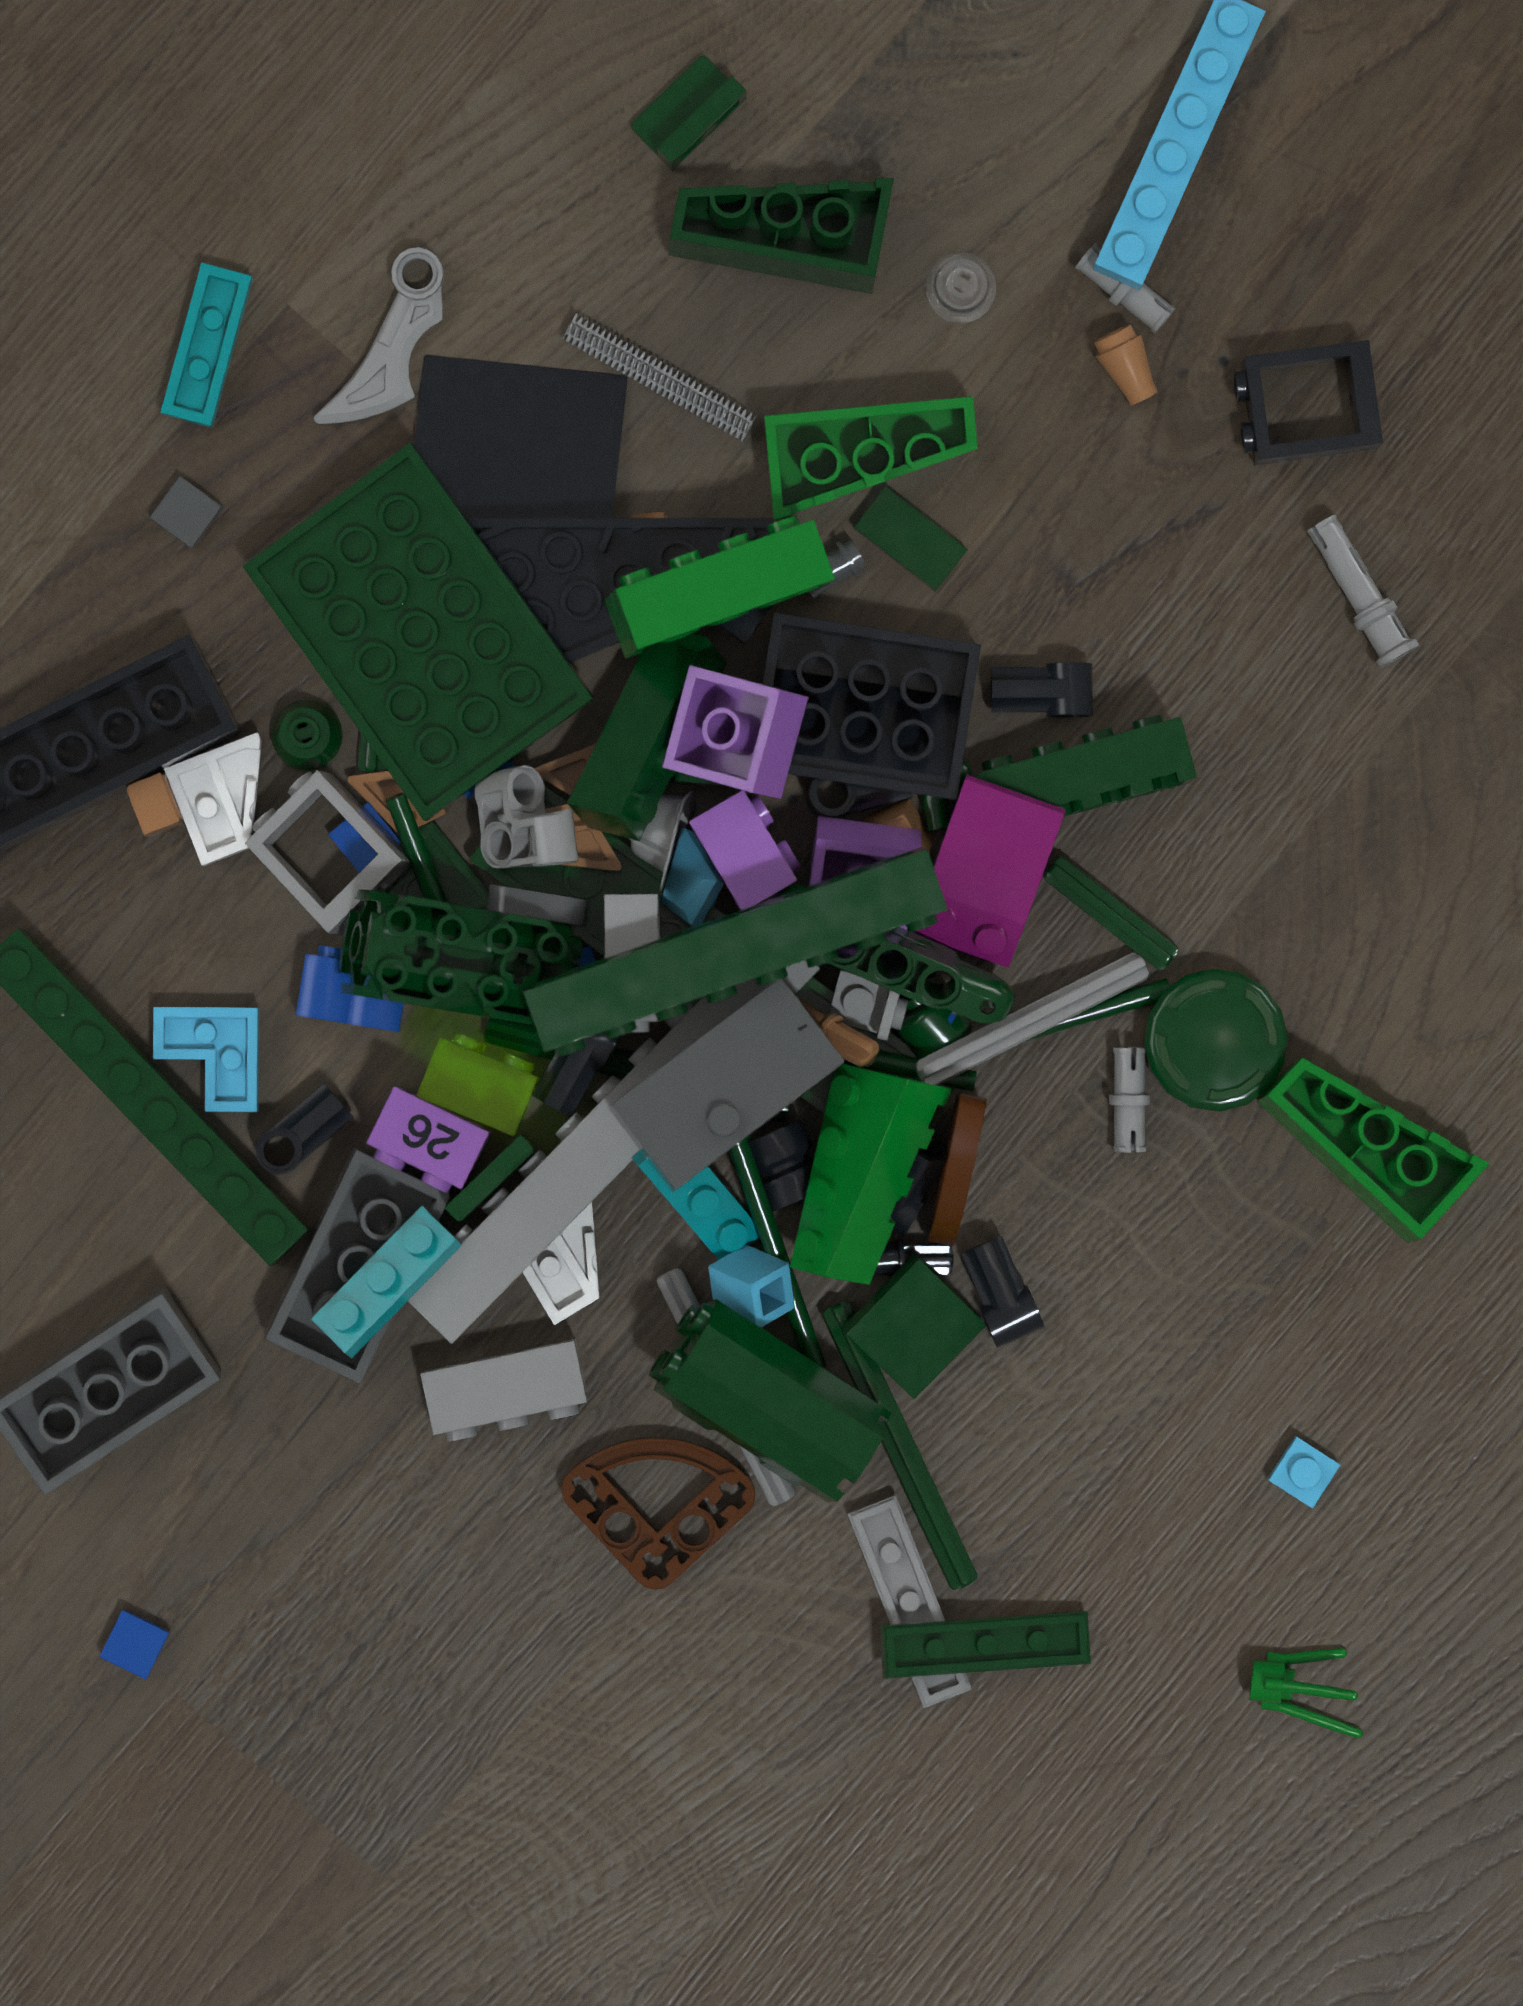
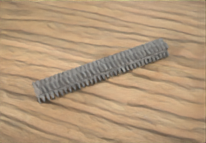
(659, 378)

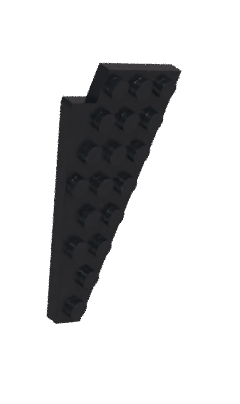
(576, 563)

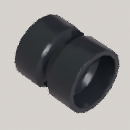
(784, 1163)

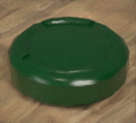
(1215, 1040)

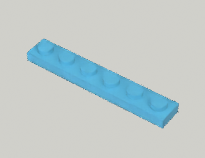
(1178, 141)

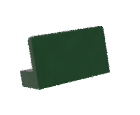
(688, 112)

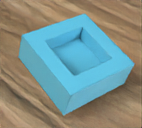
(1303, 1472)

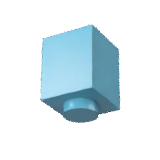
(753, 1284)

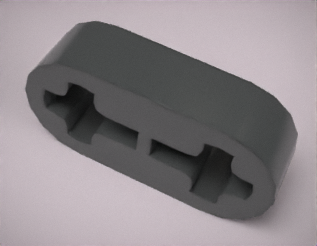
(537, 905)

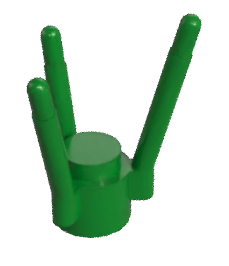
(1274, 1682)

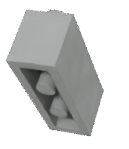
(505, 1389)

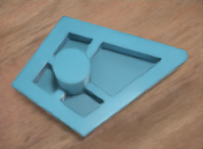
(691, 881)

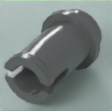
(844, 562)

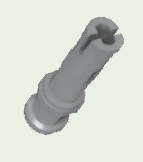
(1374, 613)

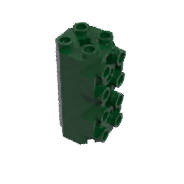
(451, 955)
(769, 1400)

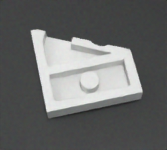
(219, 797)
(567, 1270)

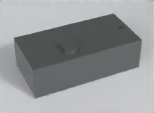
(726, 1085)
(357, 1220)
(105, 1389)

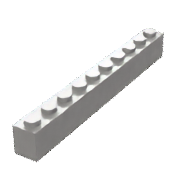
(564, 1181)

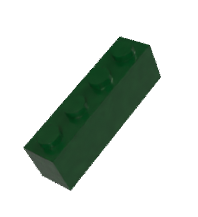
(626, 769)

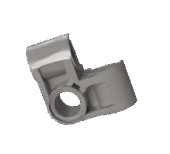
(515, 822)

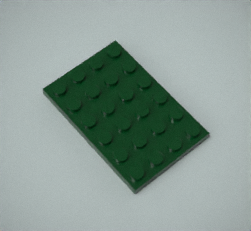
(418, 632)

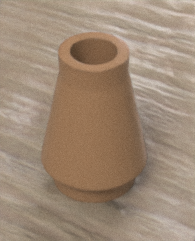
(1126, 362)

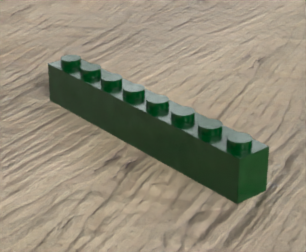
(733, 950)
(149, 1098)

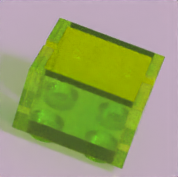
(478, 1084)

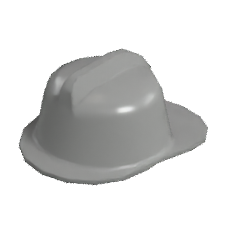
(662, 833)

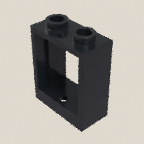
(1361, 394)

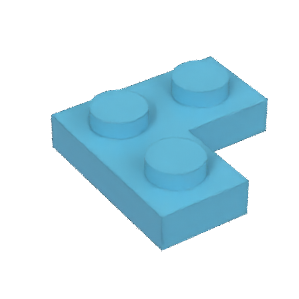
(227, 1043)

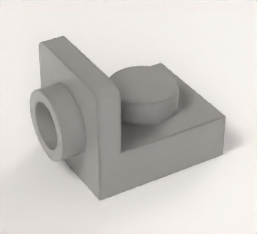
(867, 1005)

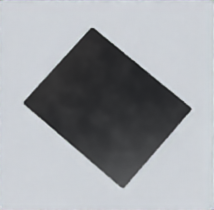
(521, 437)

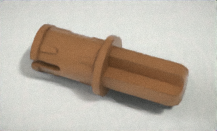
(848, 1042)

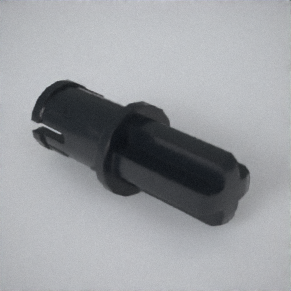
(936, 1257)

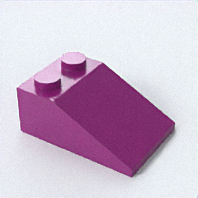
(991, 868)

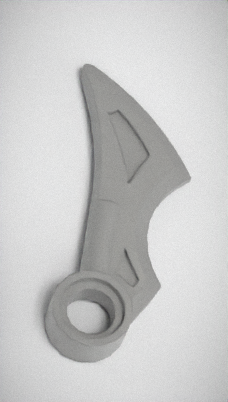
(383, 376)

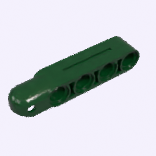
(962, 994)

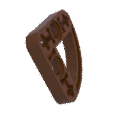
(958, 1168)
(646, 1537)

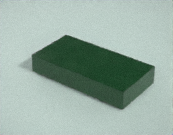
(910, 539)

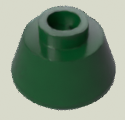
(322, 727)

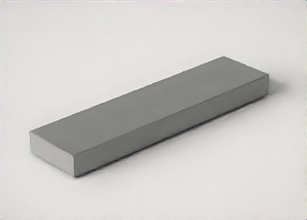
(902, 1583)

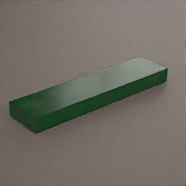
(985, 1644)

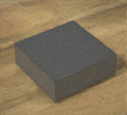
(186, 512)

